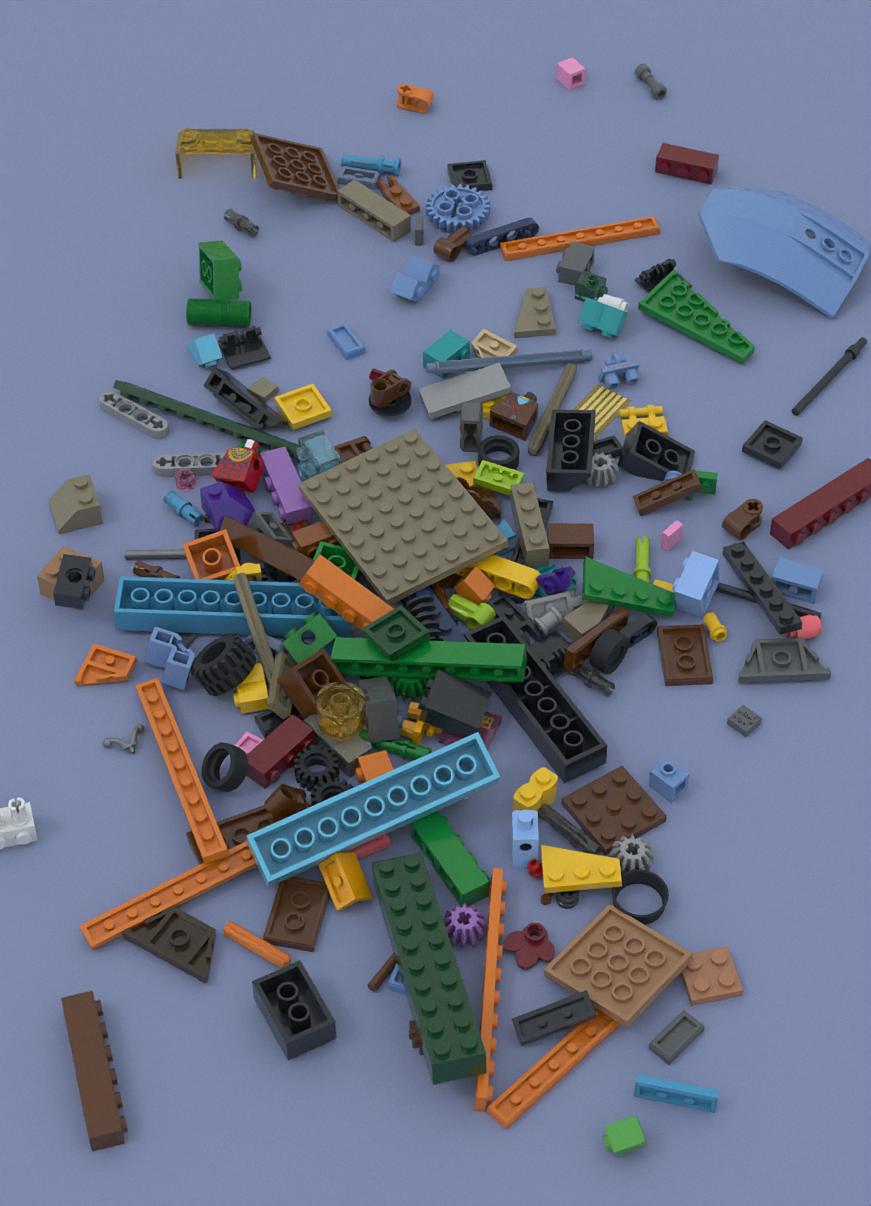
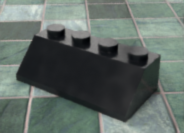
(570, 448)

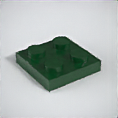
(396, 633)

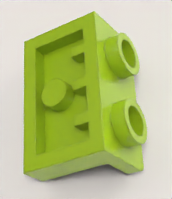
(497, 477)

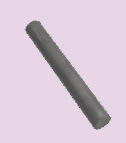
(154, 554)

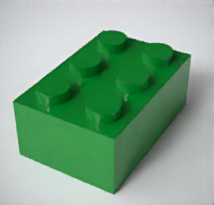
(219, 270)

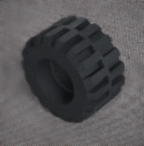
(223, 664)

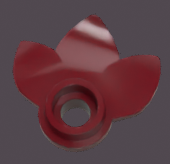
(529, 949)

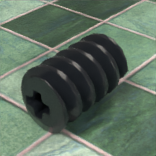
(423, 611)

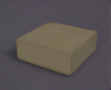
(264, 389)

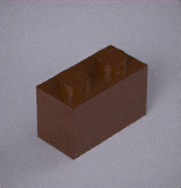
(570, 540)

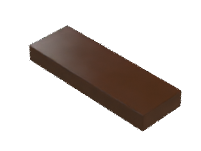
(667, 492)

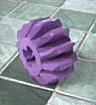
(464, 925)

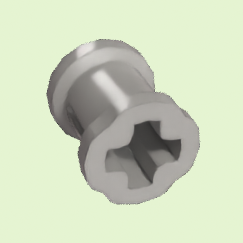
(548, 620)

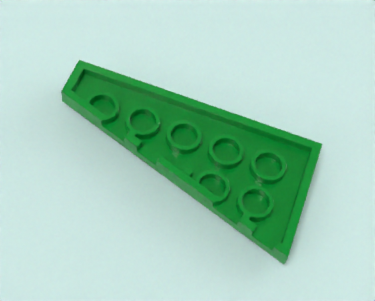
(693, 315)

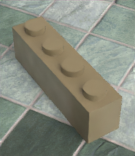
(374, 210)
(529, 525)

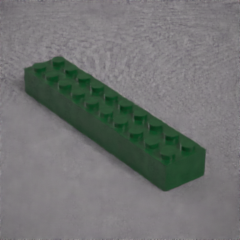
(428, 969)

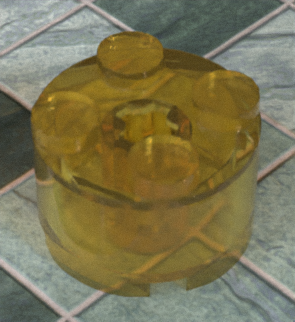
(340, 710)

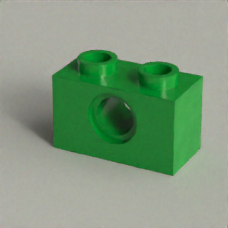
(323, 635)

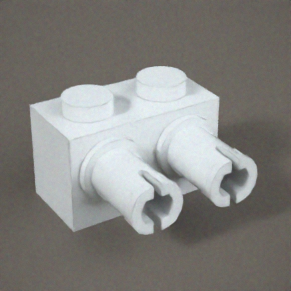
(17, 824)

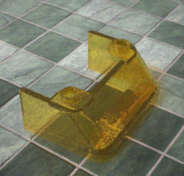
(215, 142)

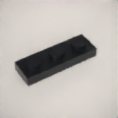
(554, 1018)

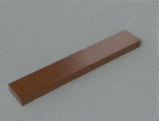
(266, 548)

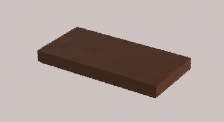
(236, 828)

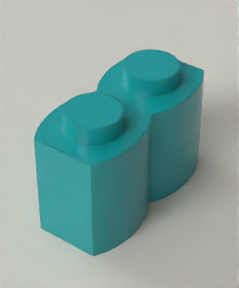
(603, 317)

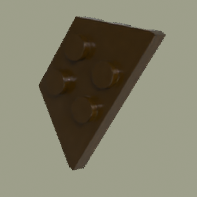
(178, 941)

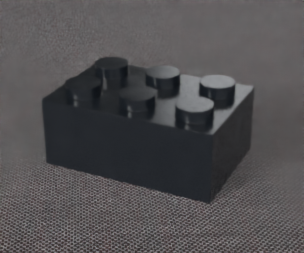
(294, 1010)

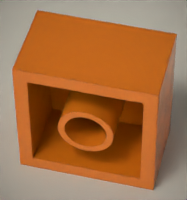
(211, 556)

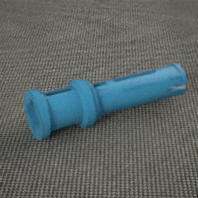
(381, 162)

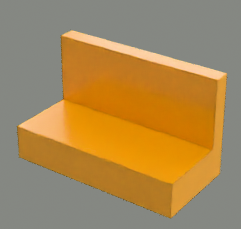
(345, 880)

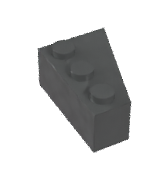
(380, 709)

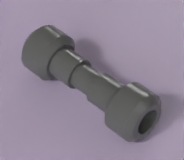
(643, 72)

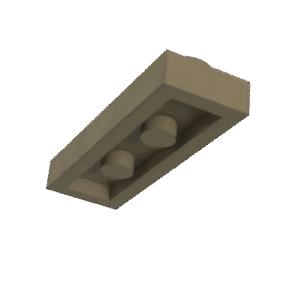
(278, 699)

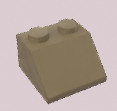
(75, 505)

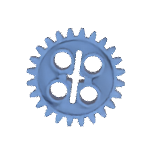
(446, 203)

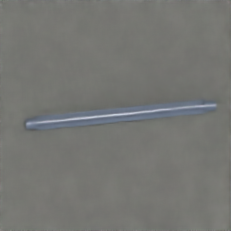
(509, 361)

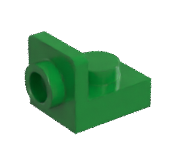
(708, 482)

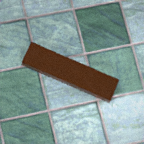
(582, 648)

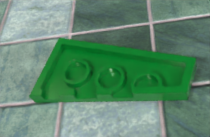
(620, 589)

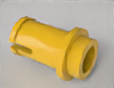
(717, 631)

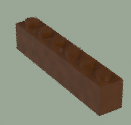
(93, 1072)

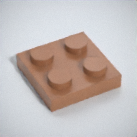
(711, 977)

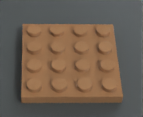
(618, 964)

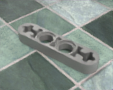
(148, 426)
(195, 460)

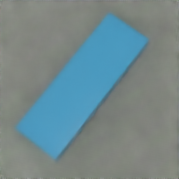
(676, 1093)

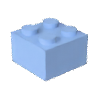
(696, 584)

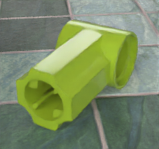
(470, 612)

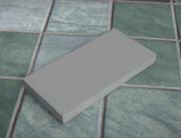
(470, 387)

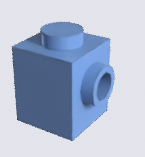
(668, 779)

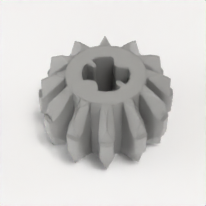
(603, 470)
(633, 854)

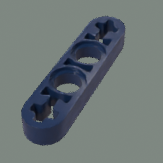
(480, 243)

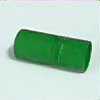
(211, 312)

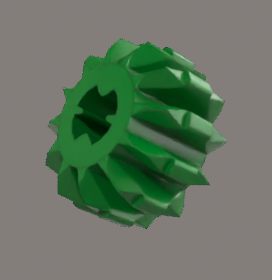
(409, 687)

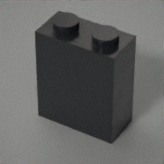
(453, 704)

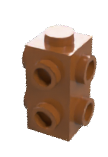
(308, 538)

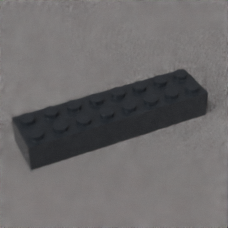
(544, 709)

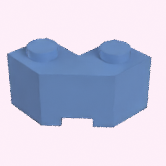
(417, 279)
(168, 652)

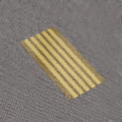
(606, 405)

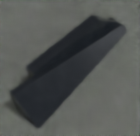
(242, 401)

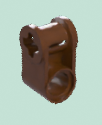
(388, 388)
(744, 519)
(286, 801)

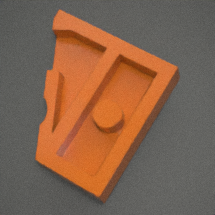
(105, 666)

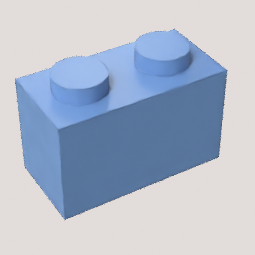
(797, 580)

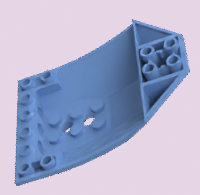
(767, 236)

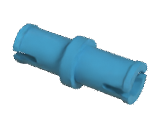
(183, 508)

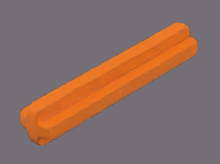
(256, 944)

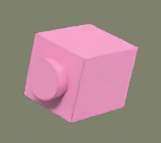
(571, 73)

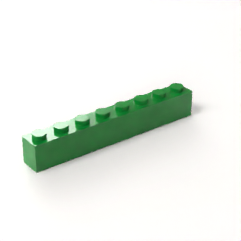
(458, 659)

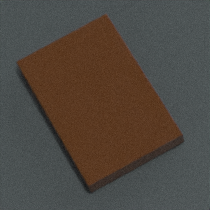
(684, 655)
(297, 914)

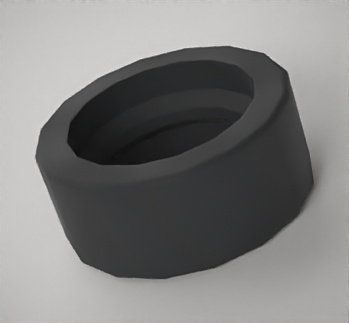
(499, 443)
(236, 772)

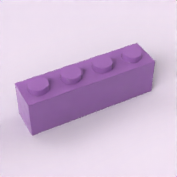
(283, 482)

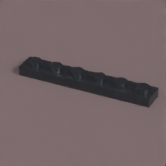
(762, 588)

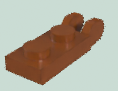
(398, 195)

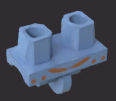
(619, 368)

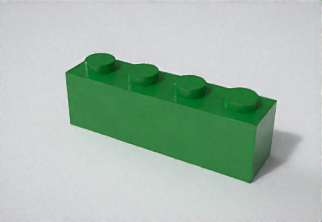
(450, 859)

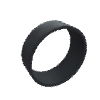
(647, 878)

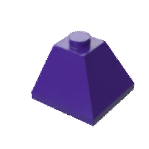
(225, 500)

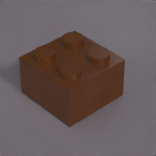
(307, 679)

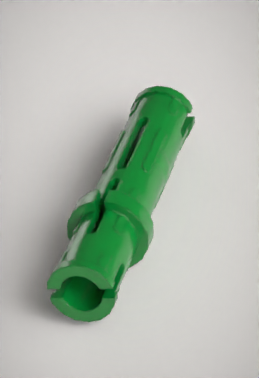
(405, 749)

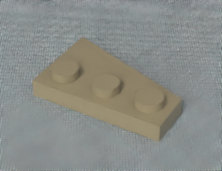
(535, 315)

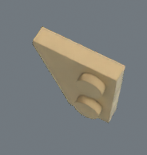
(490, 345)

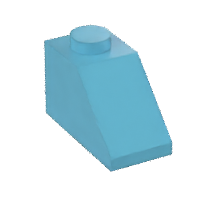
(205, 350)

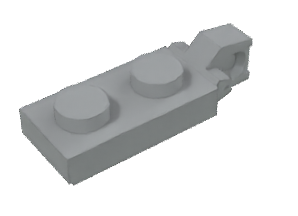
(563, 602)

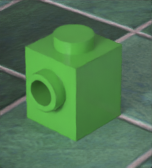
(624, 1136)

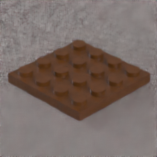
(295, 167)

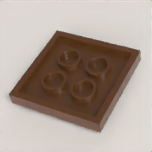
(613, 808)

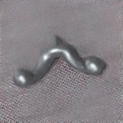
(139, 728)

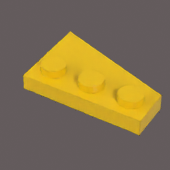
(577, 870)

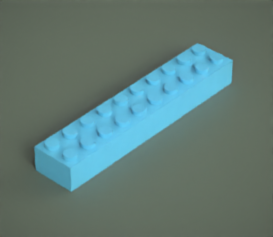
(372, 809)

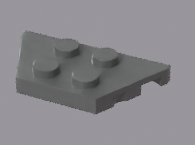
(782, 661)

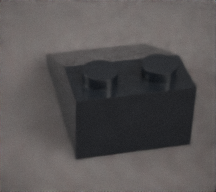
(653, 454)

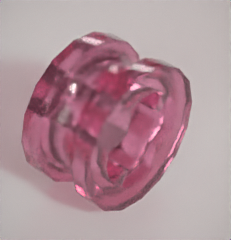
(185, 474)

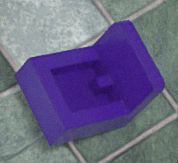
(557, 581)

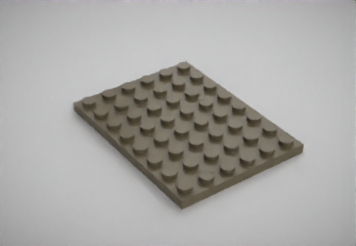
(402, 516)

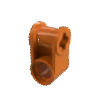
(414, 99)

